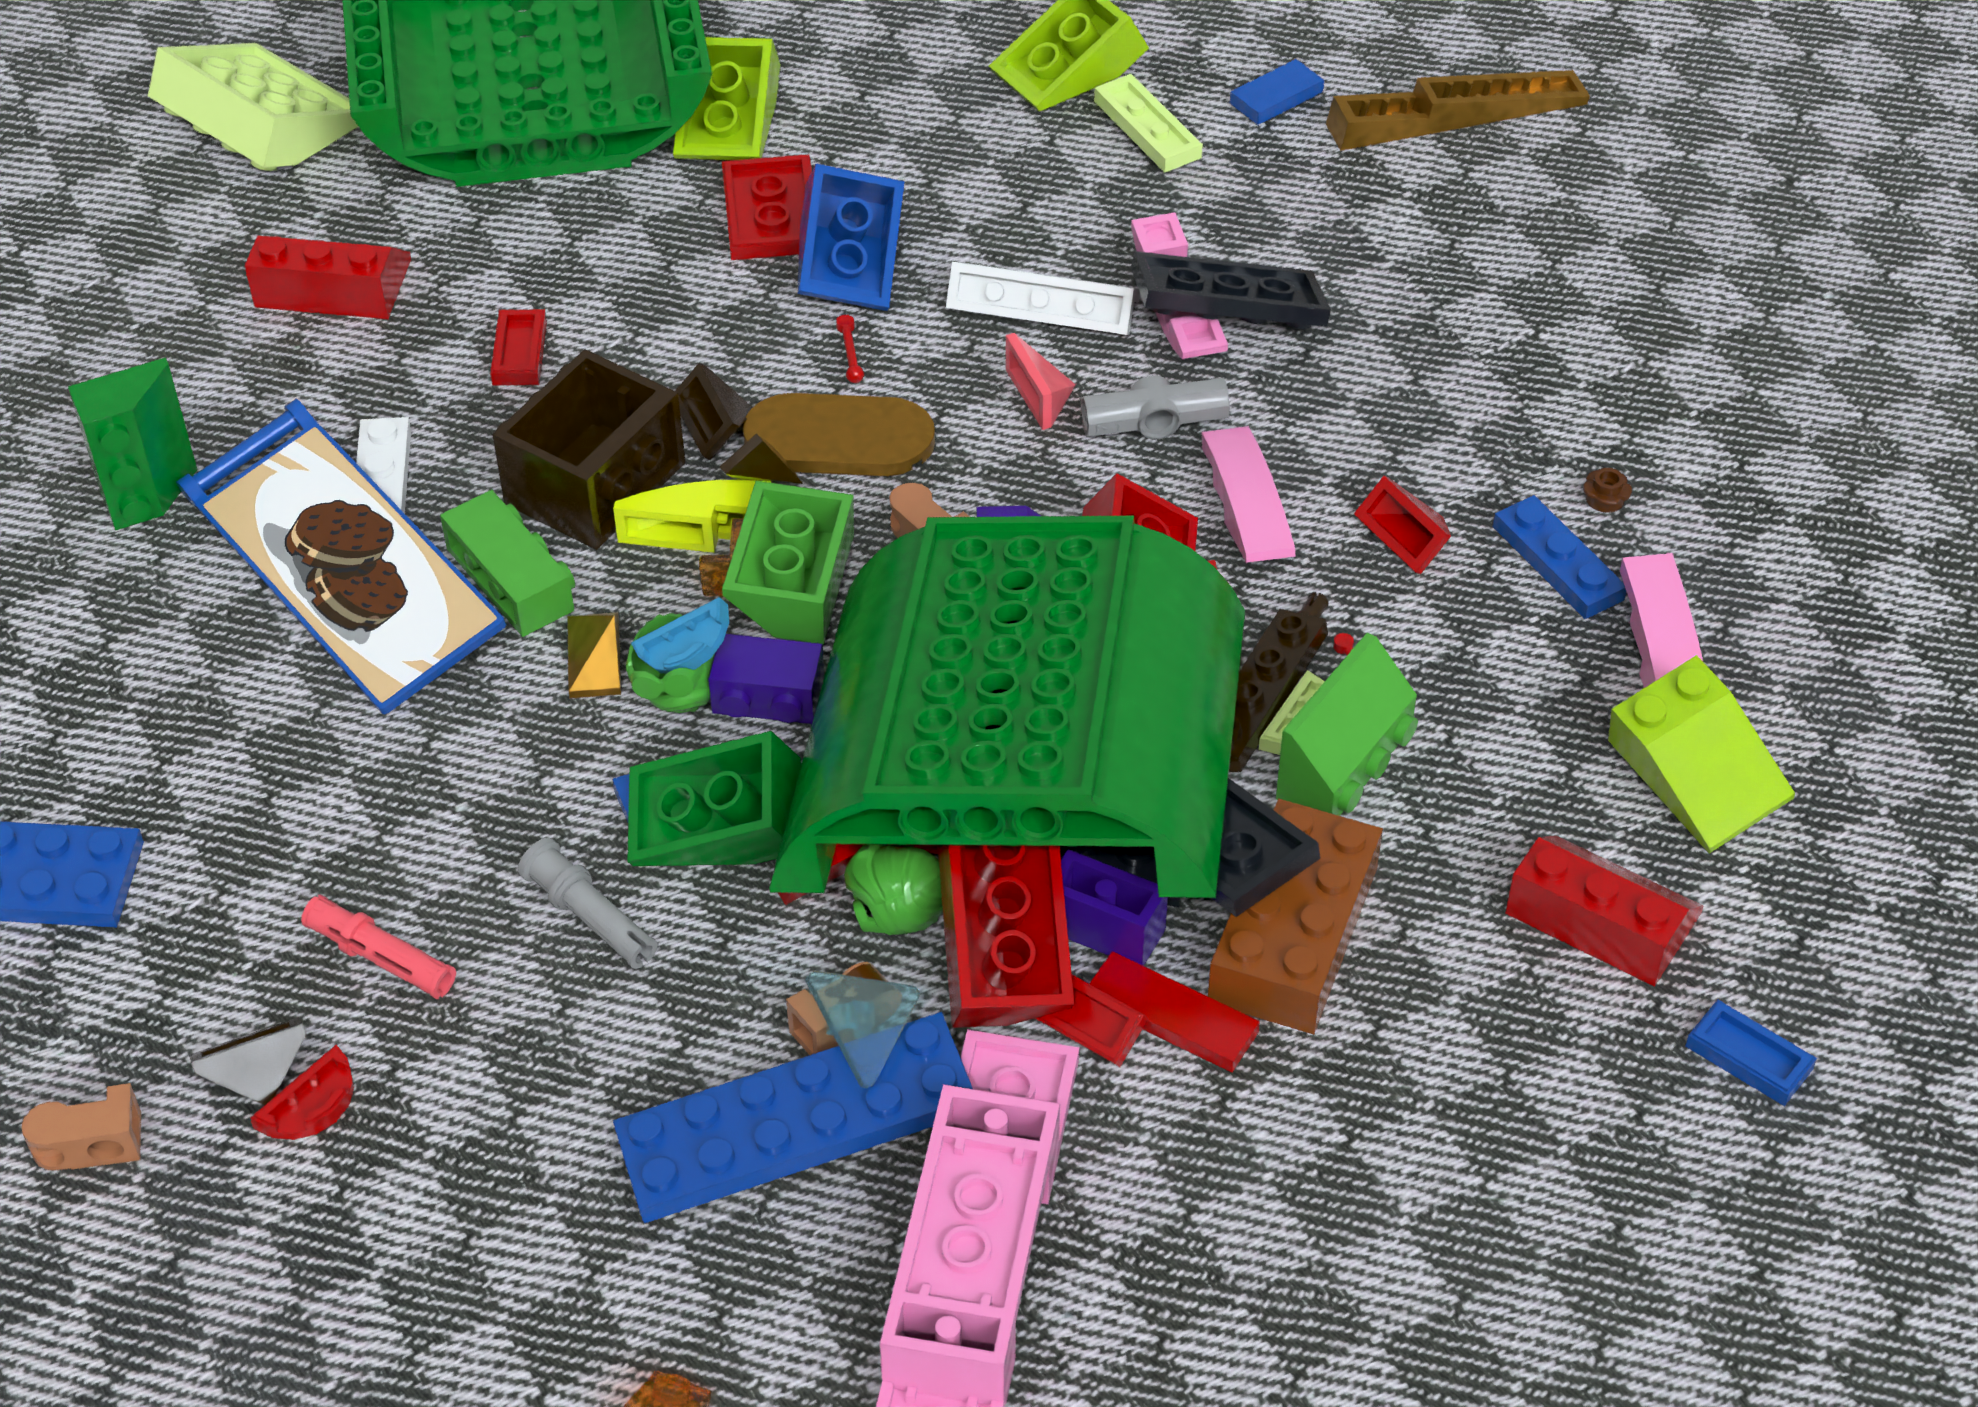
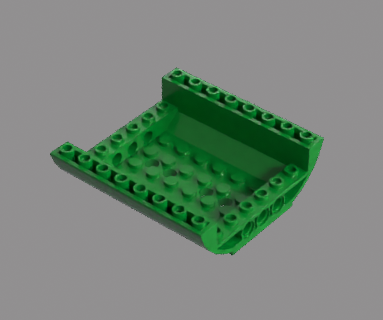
(452, 80)
(1107, 713)

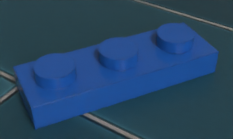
(1559, 557)

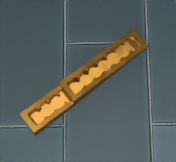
(1450, 104)

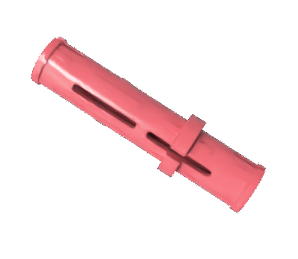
(360, 936)

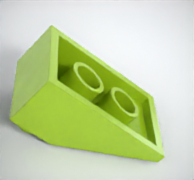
(1070, 52)
(737, 103)
(1699, 754)

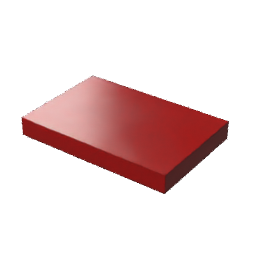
(765, 205)

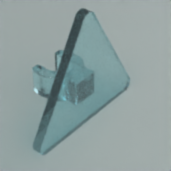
(863, 1018)

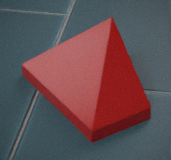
(1404, 523)

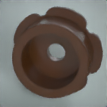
(1606, 490)

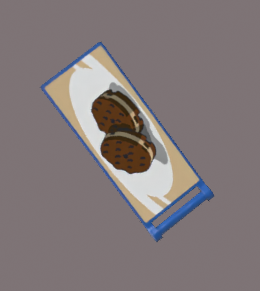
(344, 559)

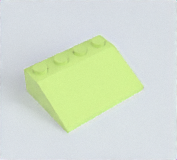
(250, 101)

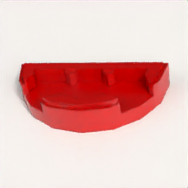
(310, 1101)

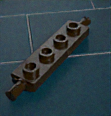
(1273, 673)

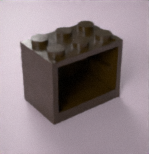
(587, 443)

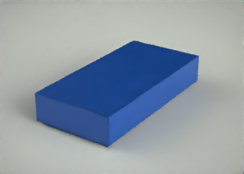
(1276, 91)
(1751, 1052)

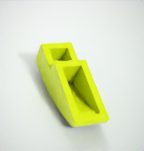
(683, 514)

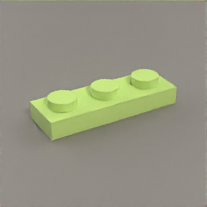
(1148, 123)

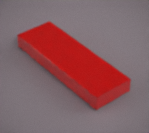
(1179, 1012)

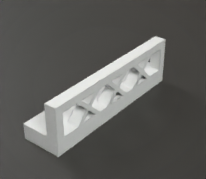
(1041, 298)

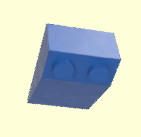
(849, 236)

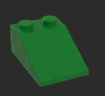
(712, 804)

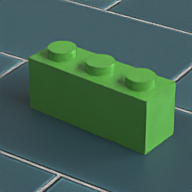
(508, 562)

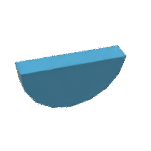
(686, 640)

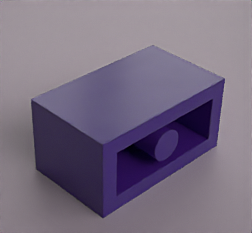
(766, 678)
(1111, 908)

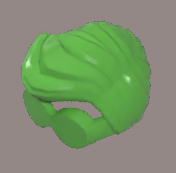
(677, 690)
(897, 886)

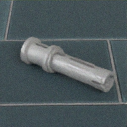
(572, 889)

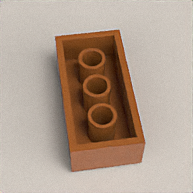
(1289, 946)

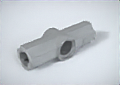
(1155, 407)

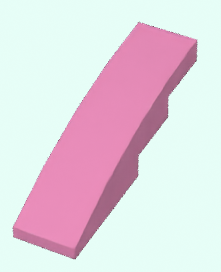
(1248, 494)
(1659, 614)

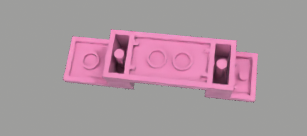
(975, 1225)

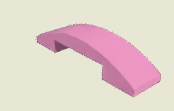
(1185, 331)

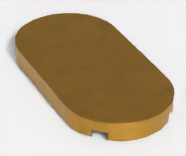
(844, 432)

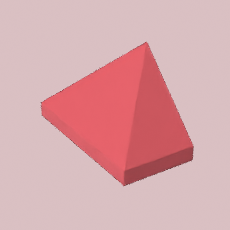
(1037, 381)

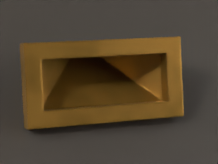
(593, 655)

